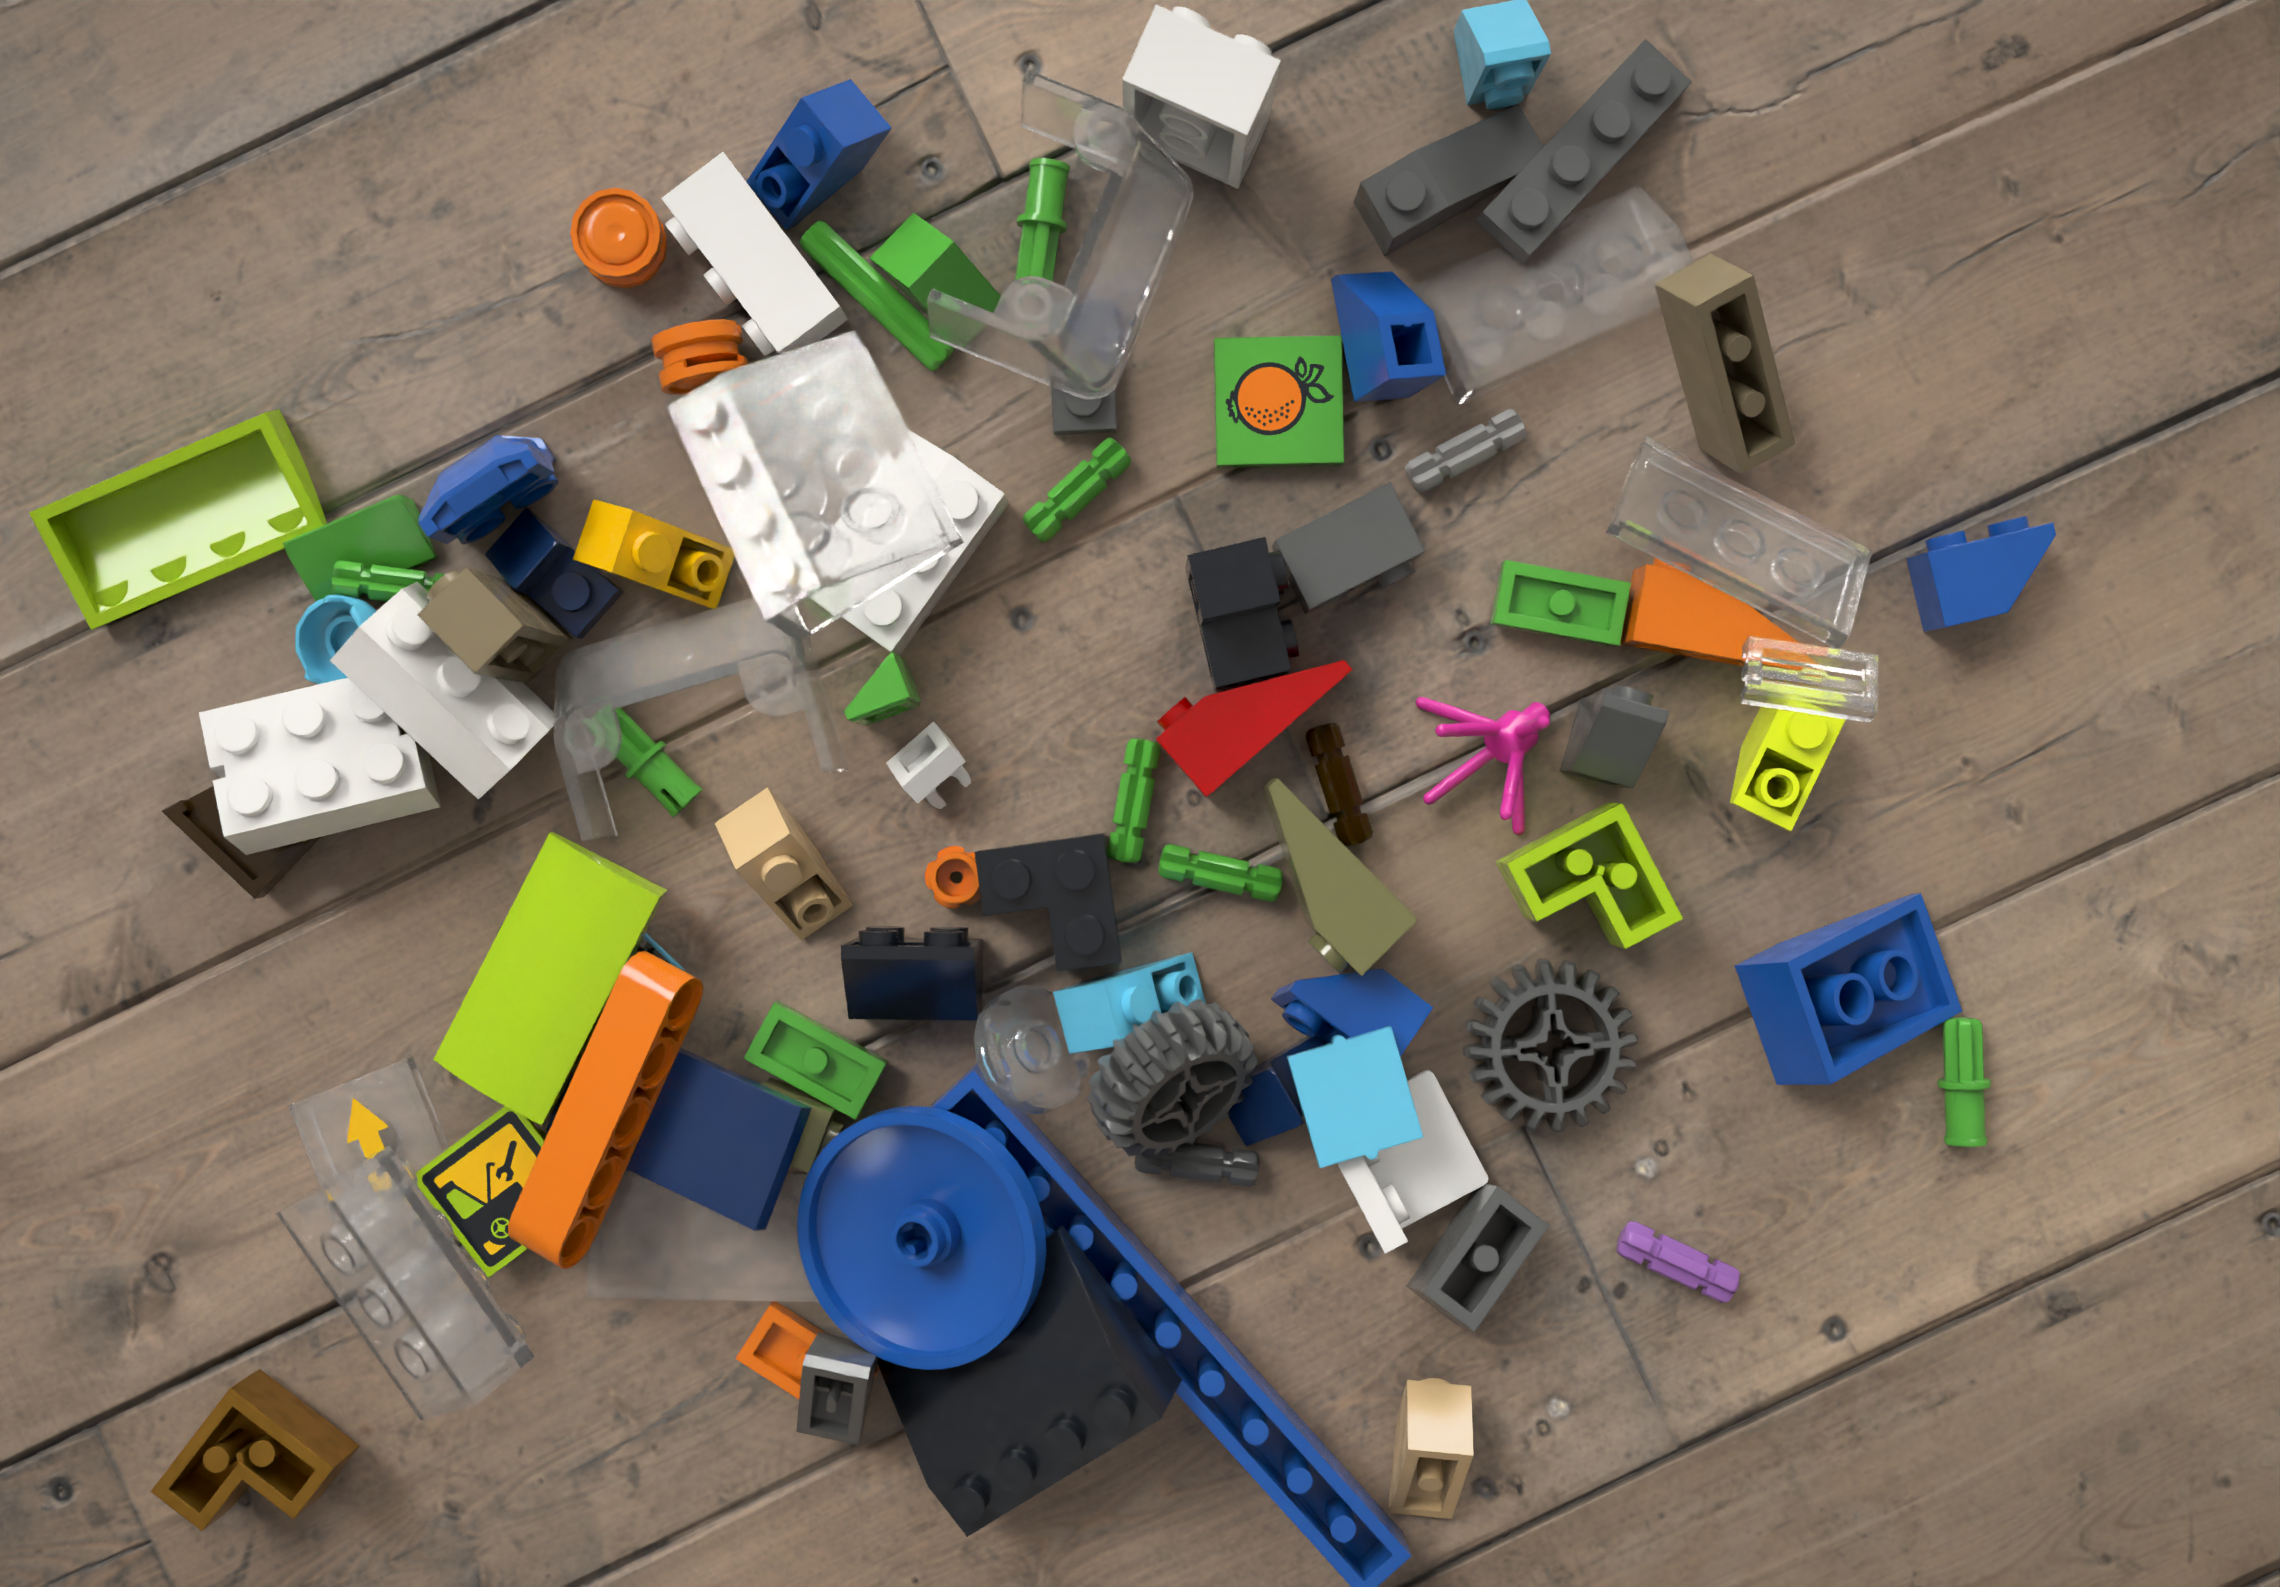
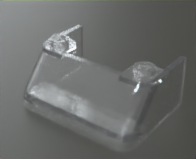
(1085, 330)
(596, 679)

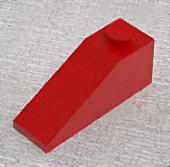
(1235, 724)

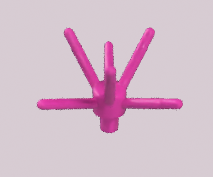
(1505, 740)

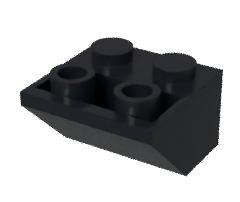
(913, 976)

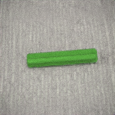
(874, 294)

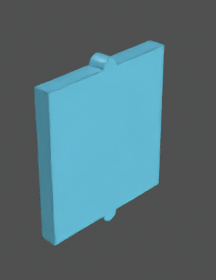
(1355, 1097)

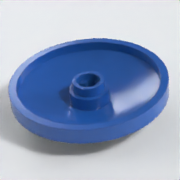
(921, 1237)

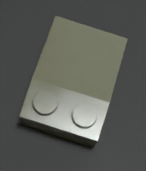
(1337, 894)

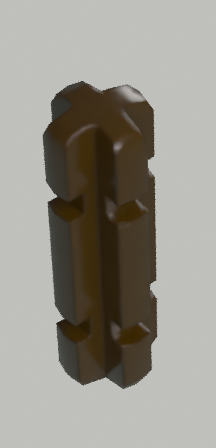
(1339, 784)

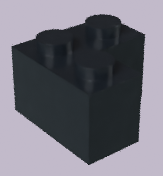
(1237, 612)
(1070, 880)

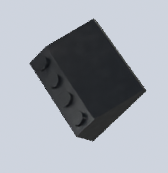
(1040, 1401)

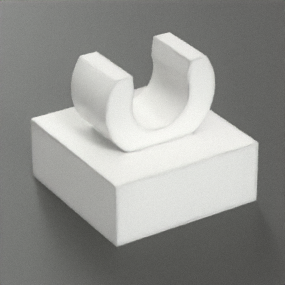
(926, 764)

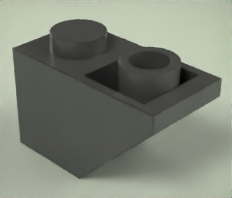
(1613, 736)

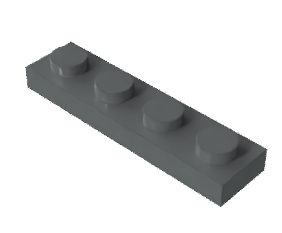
(1583, 151)

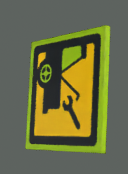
(481, 1182)

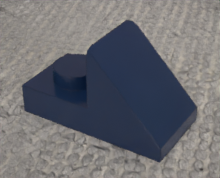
(541, 566)
(1272, 1099)

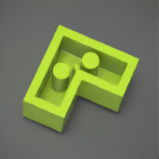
(1597, 860)

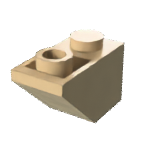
(782, 864)

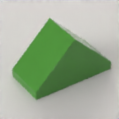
(925, 259)

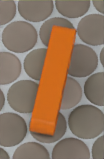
(605, 1109)

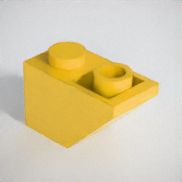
(654, 553)

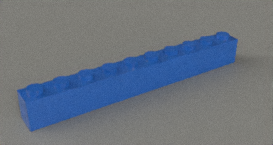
(1214, 1373)

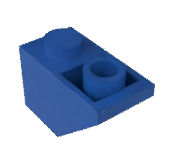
(817, 151)
(1386, 336)
(1976, 578)
(1353, 1006)

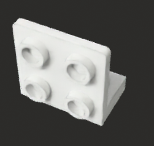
(1419, 1174)

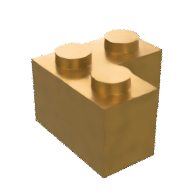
(257, 1440)

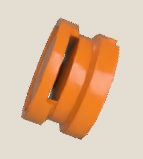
(619, 237)
(697, 353)

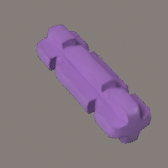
(1678, 1262)

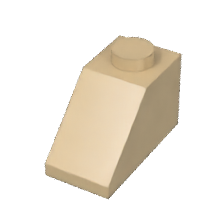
(1431, 1448)

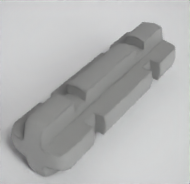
(1466, 451)

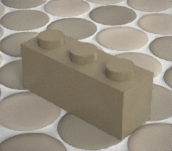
(1725, 362)
(492, 625)

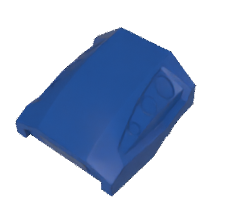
(470, 491)

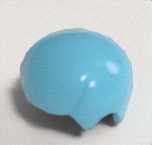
(324, 631)

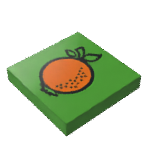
(1278, 401)

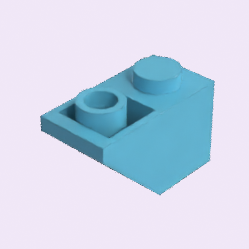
(1500, 52)
(1110, 1004)

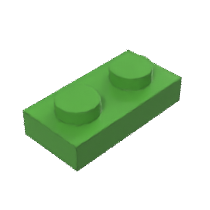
(1560, 603)
(816, 1059)

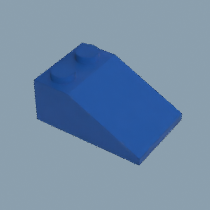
(1848, 992)

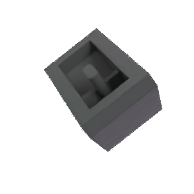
(835, 1389)

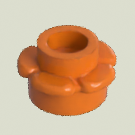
(939, 877)

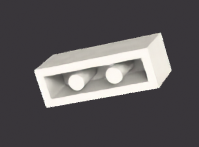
(751, 259)

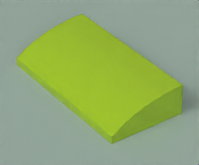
(181, 518)
(548, 977)

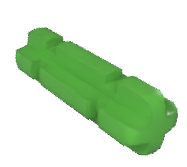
(1077, 489)
(378, 582)
(1133, 800)
(1220, 873)

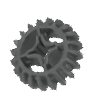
(1554, 1075)
(1172, 1078)

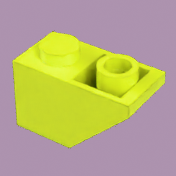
(1782, 763)

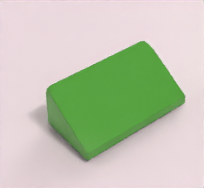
(374, 535)
(885, 694)

